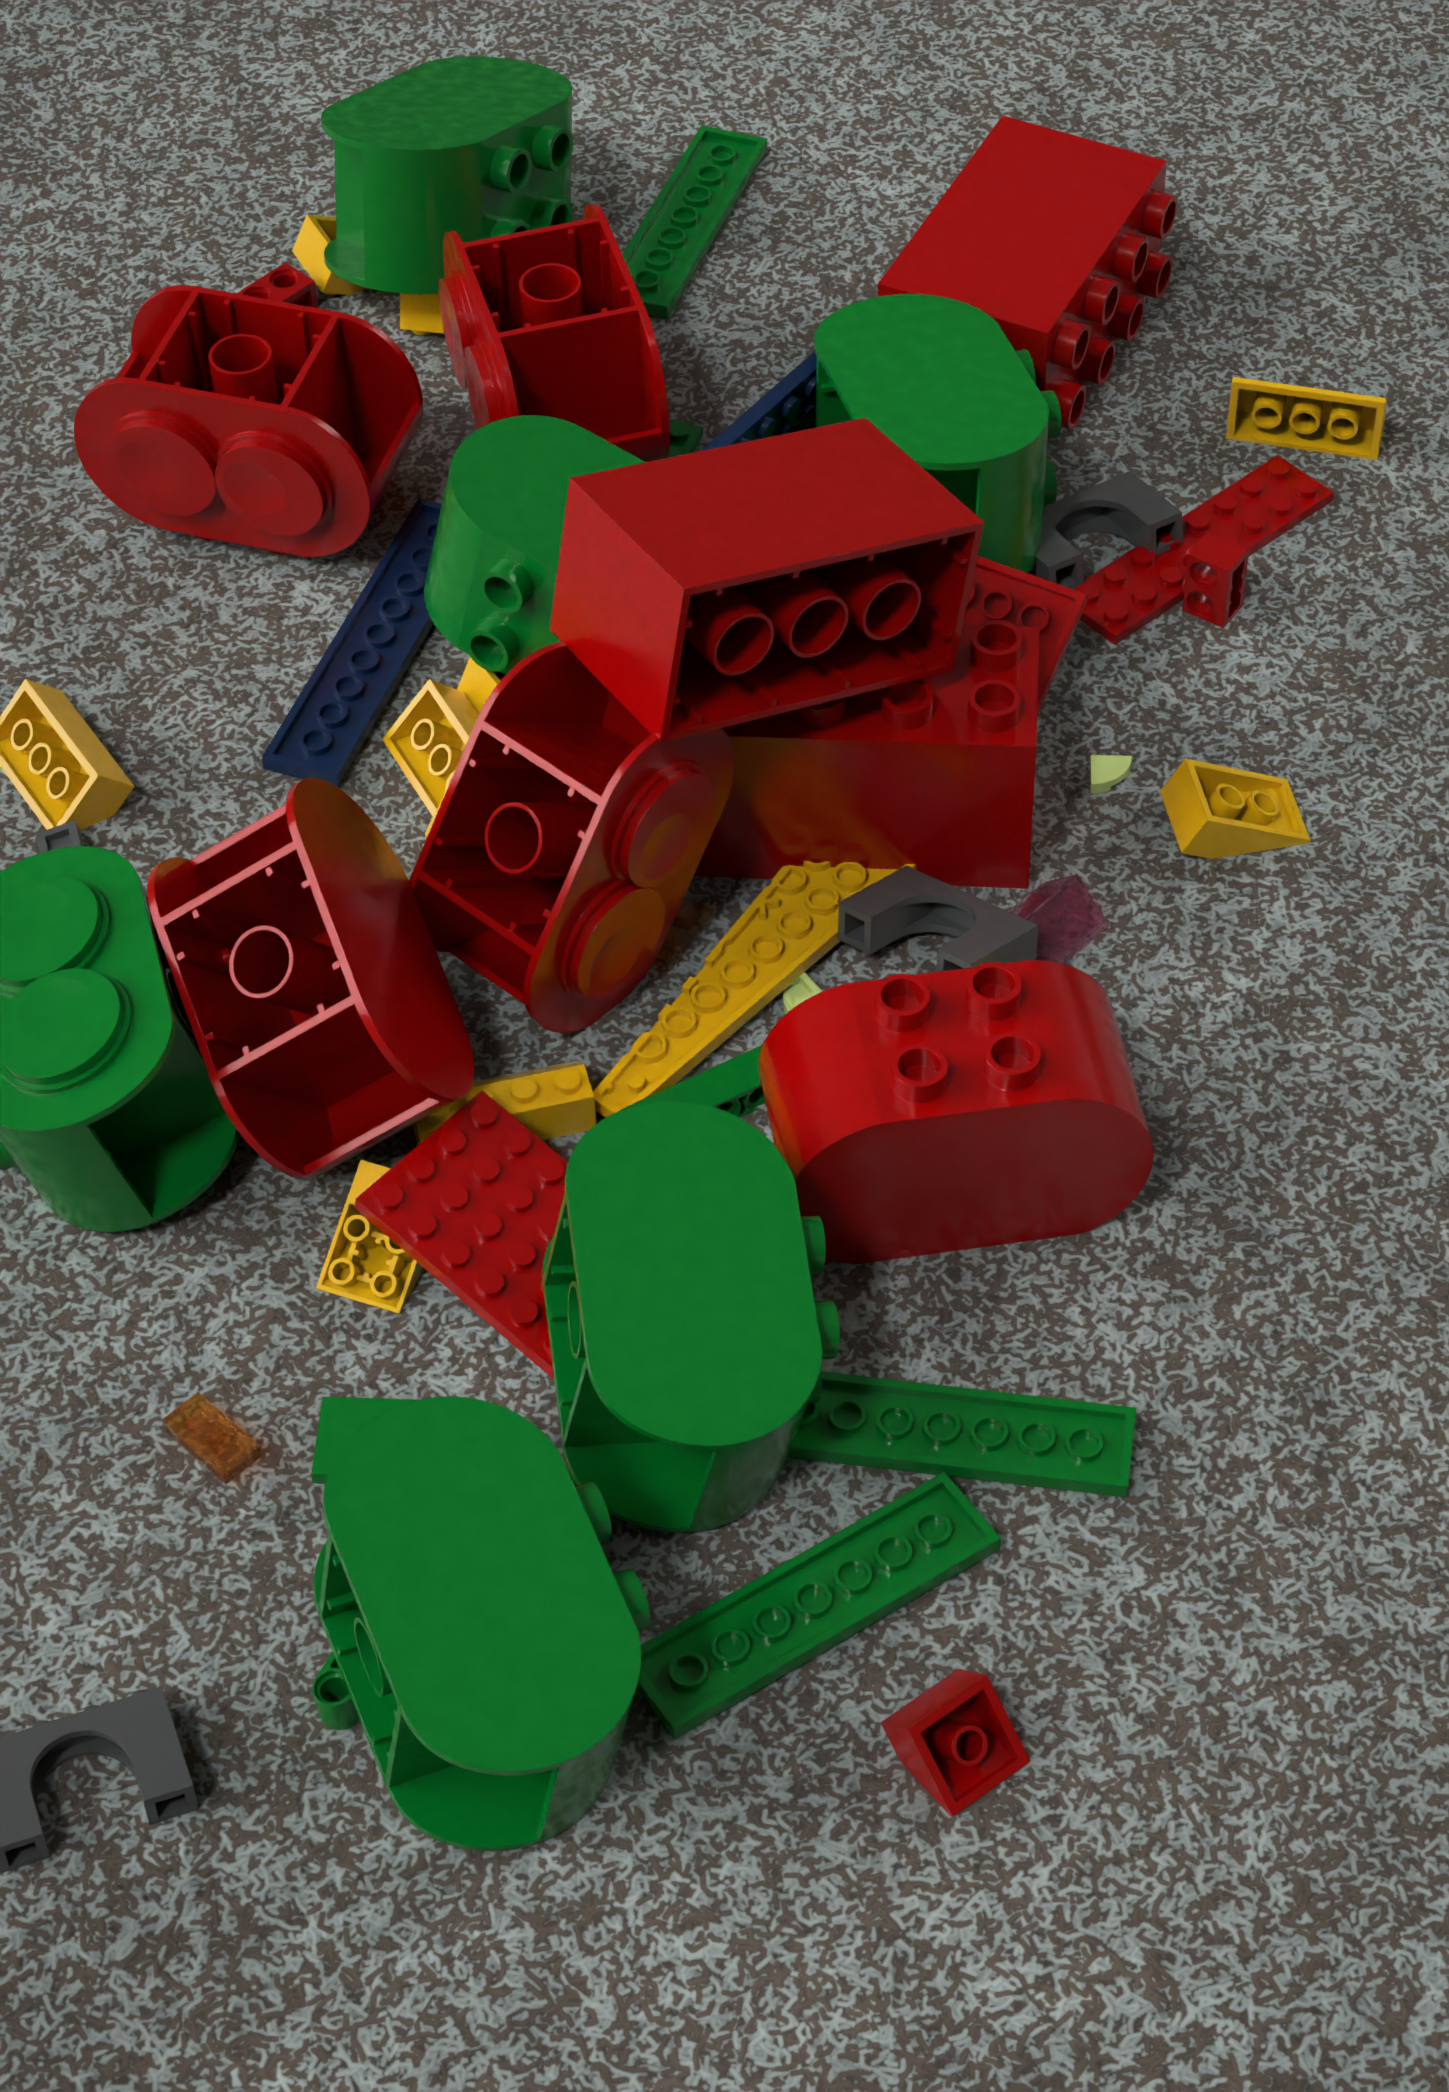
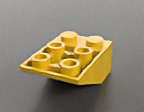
(365, 1261)

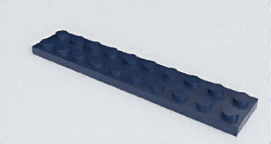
(362, 661)

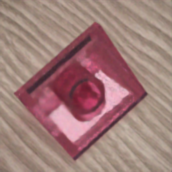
(1064, 918)

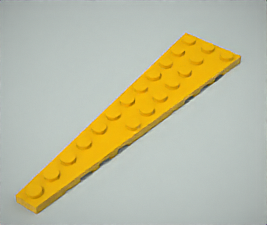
(752, 964)

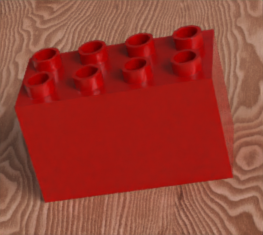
(1052, 246)
(763, 577)
(895, 774)

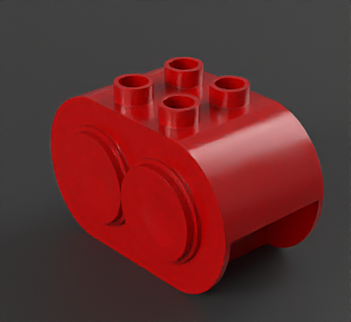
(556, 332)
(251, 421)
(567, 841)
(311, 982)
(956, 1109)

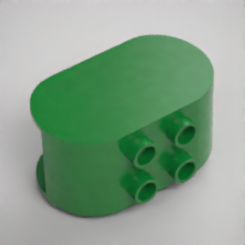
(444, 151)
(954, 401)
(503, 534)
(96, 1049)
(683, 1314)
(478, 1621)

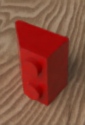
(956, 1740)

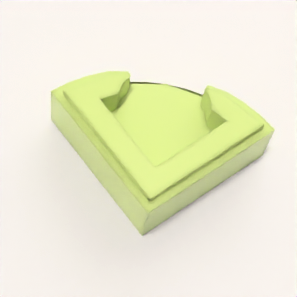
(1108, 771)
(799, 991)

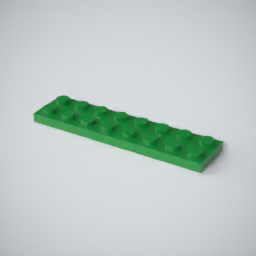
(690, 214)
(968, 1434)
(811, 1603)

